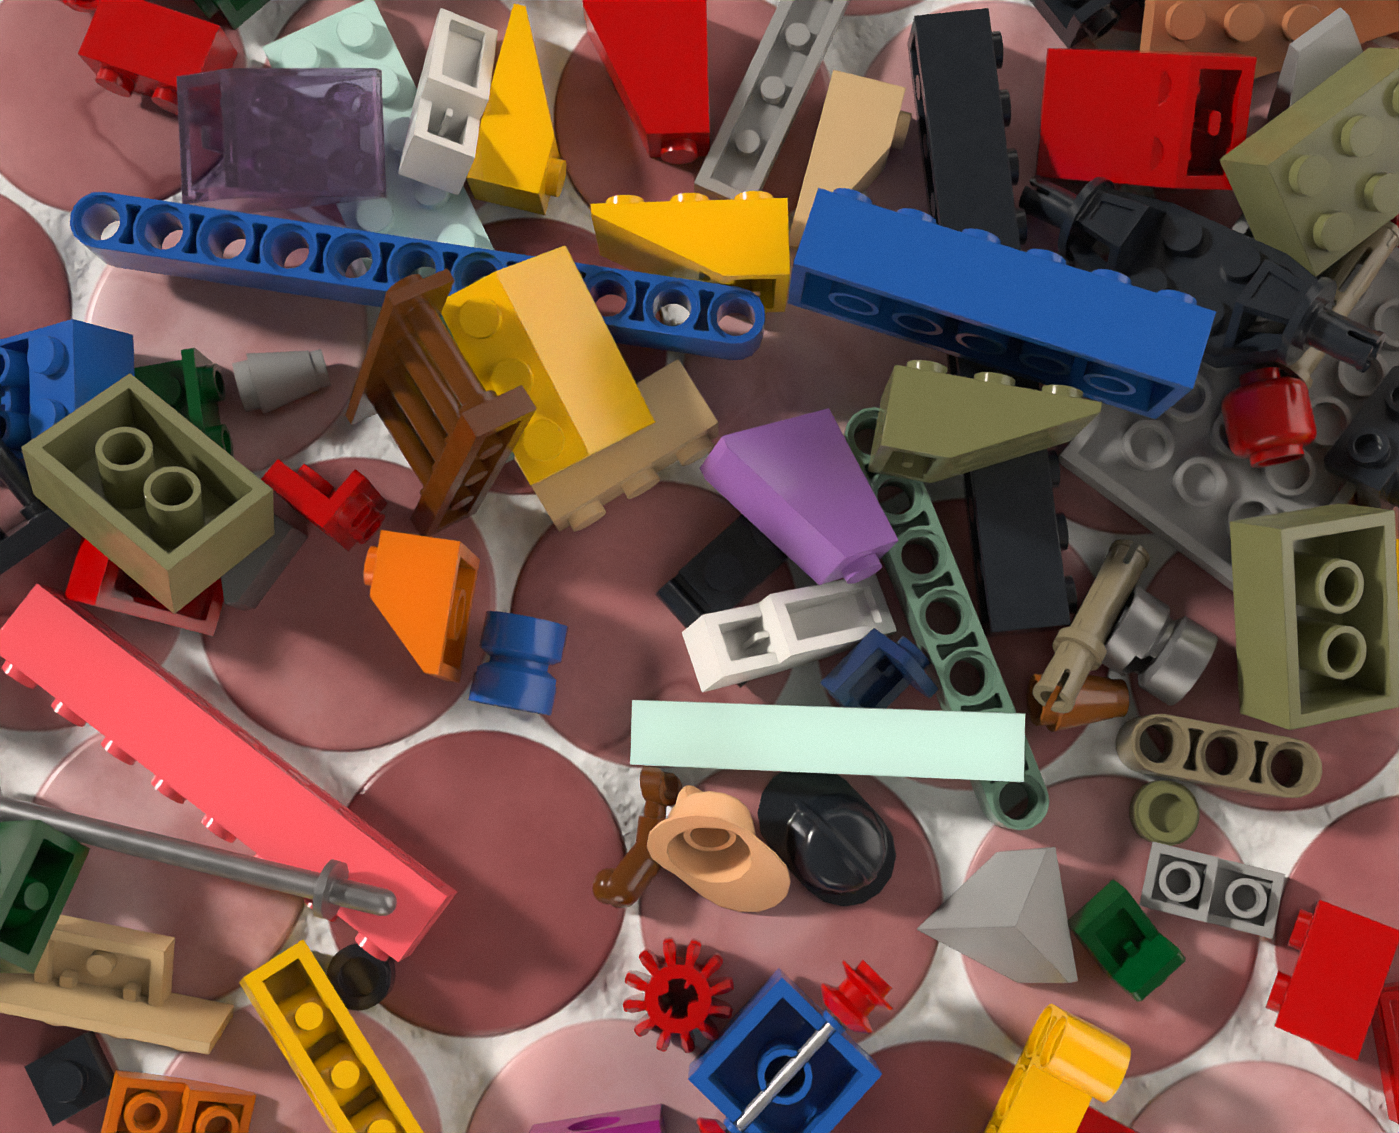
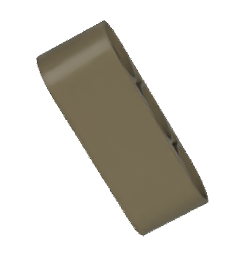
(1248, 756)

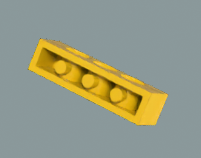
(325, 1046)

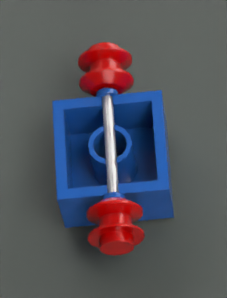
(790, 1062)

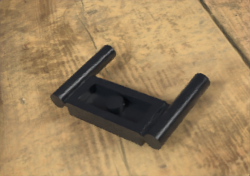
(722, 573)

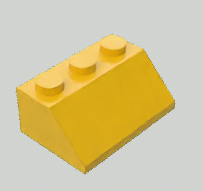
(546, 333)

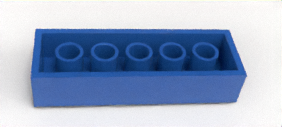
(998, 303)

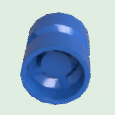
(518, 662)

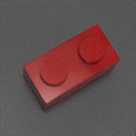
(148, 45)
(1334, 978)

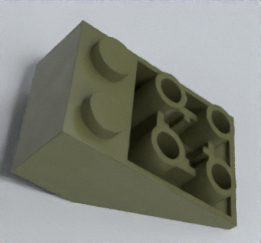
(954, 424)

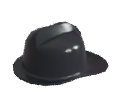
(827, 836)

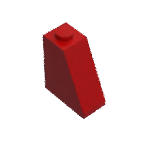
(659, 70)

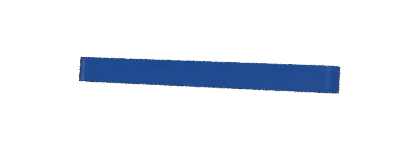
(332, 249)

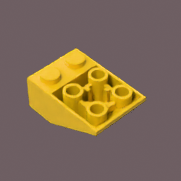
(702, 240)

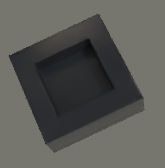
(71, 1077)

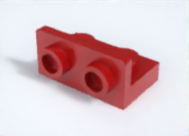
(344, 515)

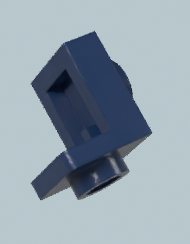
(878, 672)

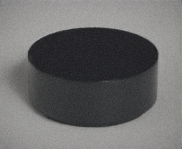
(360, 977)

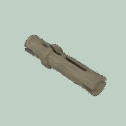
(1081, 644)

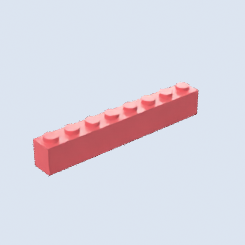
(213, 763)

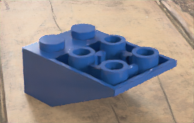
(54, 373)

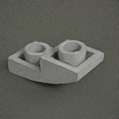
(1212, 890)

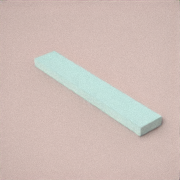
(829, 740)

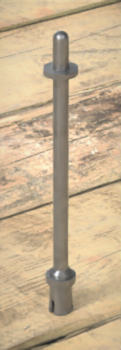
(326, 889)

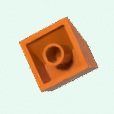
(425, 596)

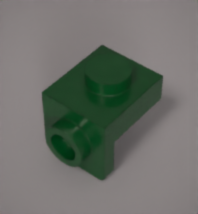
(1125, 941)

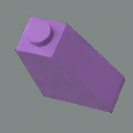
(804, 495)

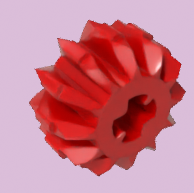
(699, 1004)

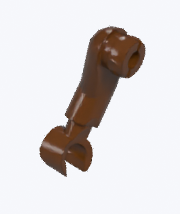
(637, 869)

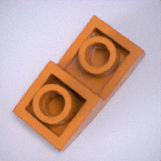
(175, 1105)

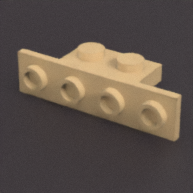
(113, 985)

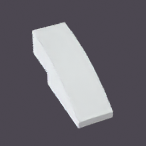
(449, 103)
(785, 631)

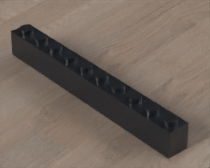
(967, 186)

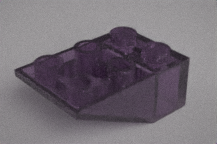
(281, 137)

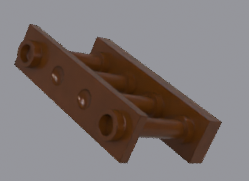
(435, 404)

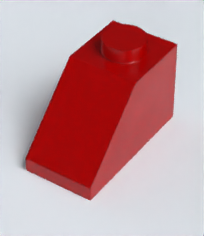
(104, 585)

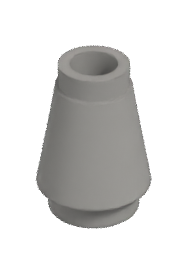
(279, 378)

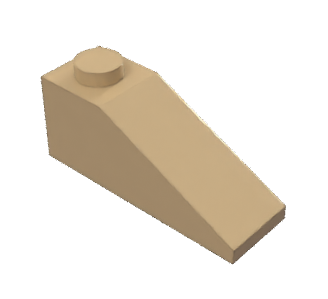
(851, 141)

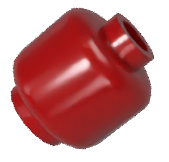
(1268, 418)

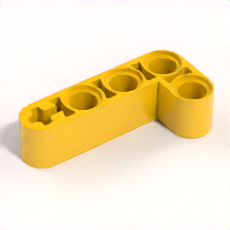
(1059, 1075)

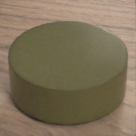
(1164, 812)

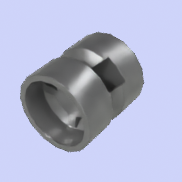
(1160, 650)

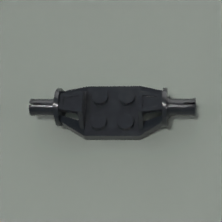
(1222, 269)

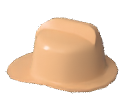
(716, 852)

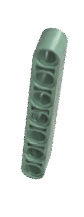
(967, 640)

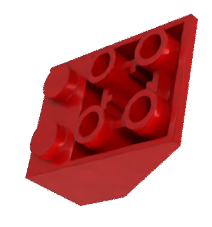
(1143, 116)

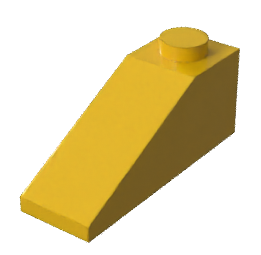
(516, 141)

